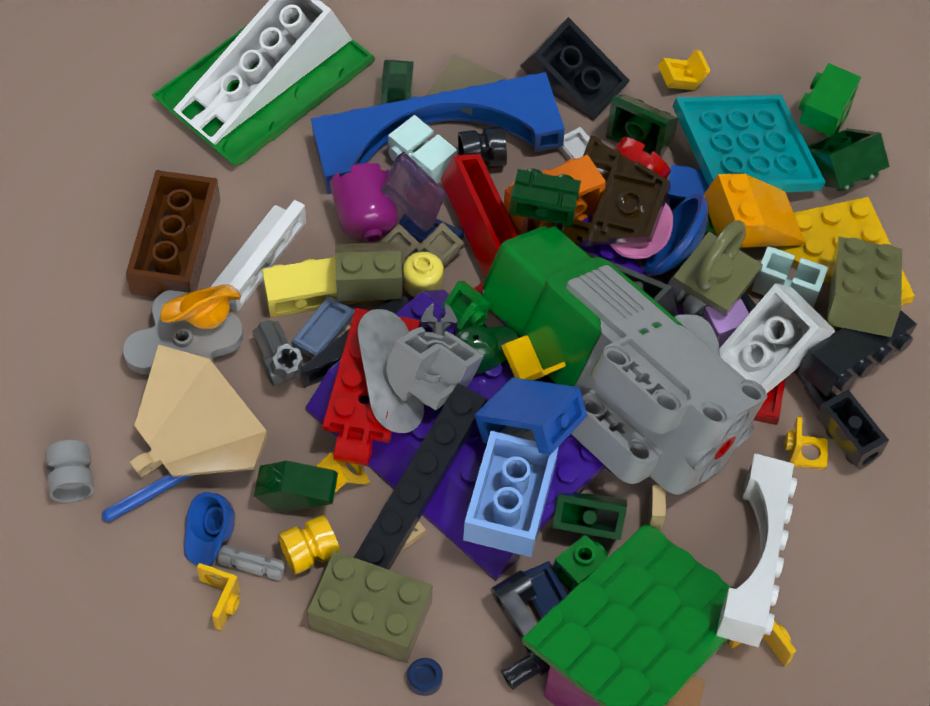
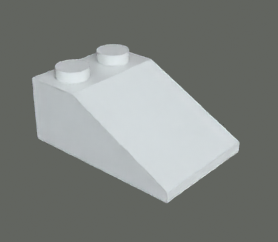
(775, 337)

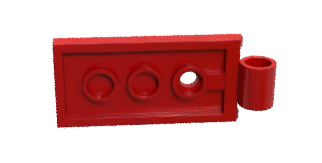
(345, 413)

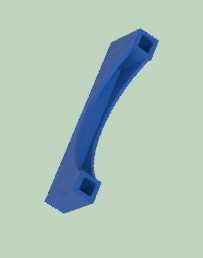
(518, 105)

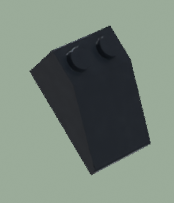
(576, 69)

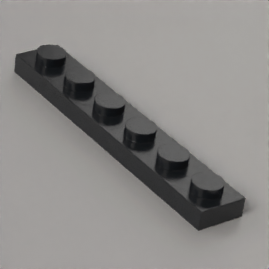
(421, 478)

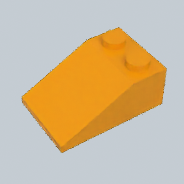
(757, 204)

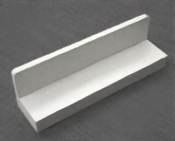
(262, 250)

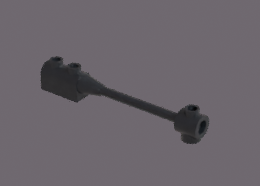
(843, 419)

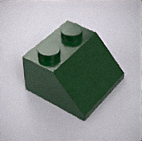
(642, 123)
(849, 157)

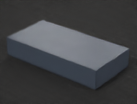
(323, 327)

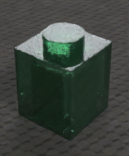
(397, 81)

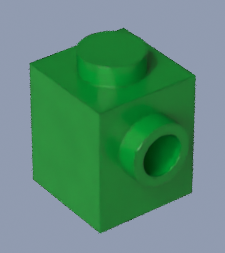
(579, 562)

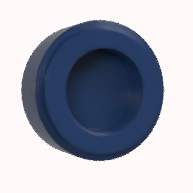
(424, 676)

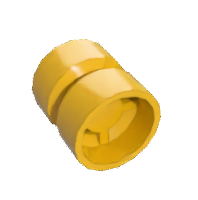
(309, 544)

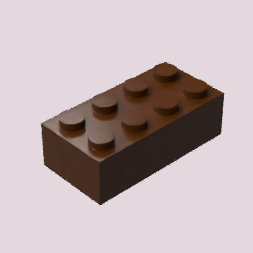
(173, 234)

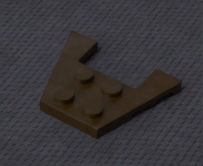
(628, 204)

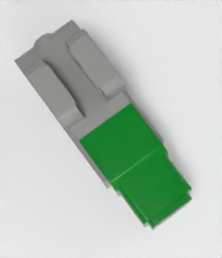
(648, 384)

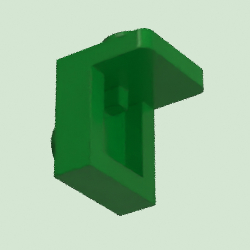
(467, 305)

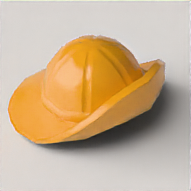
(201, 308)

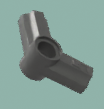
(279, 358)

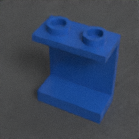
(543, 407)

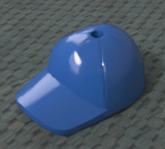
(208, 526)

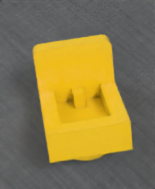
(684, 73)

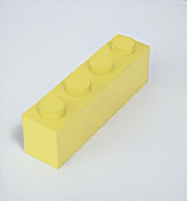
(300, 286)

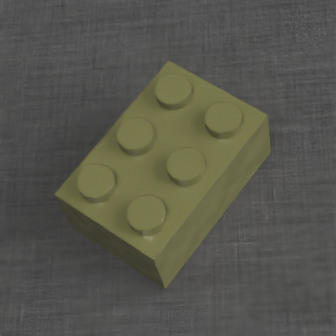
(865, 286)
(370, 606)

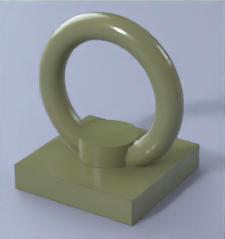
(718, 269)

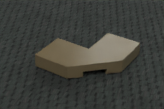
(441, 242)

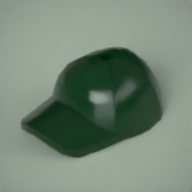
(488, 344)

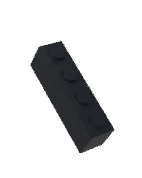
(852, 354)

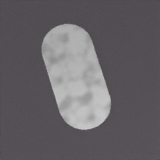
(376, 337)

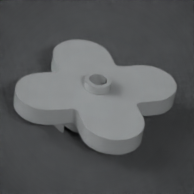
(209, 343)

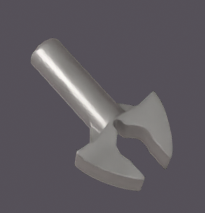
(448, 321)

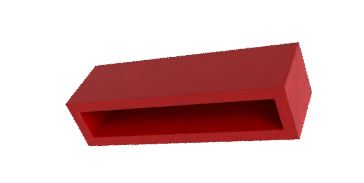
(478, 207)

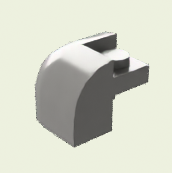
(430, 366)

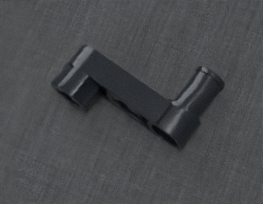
(511, 598)

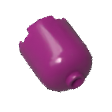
(361, 205)

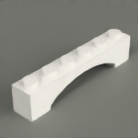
(746, 609)

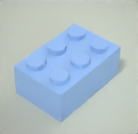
(509, 494)

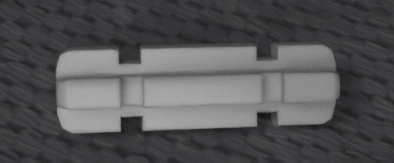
(251, 562)

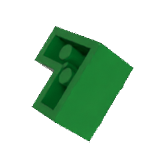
(829, 100)

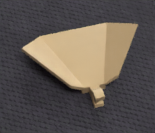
(194, 419)

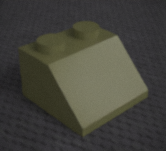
(368, 271)

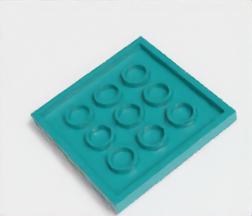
(750, 138)

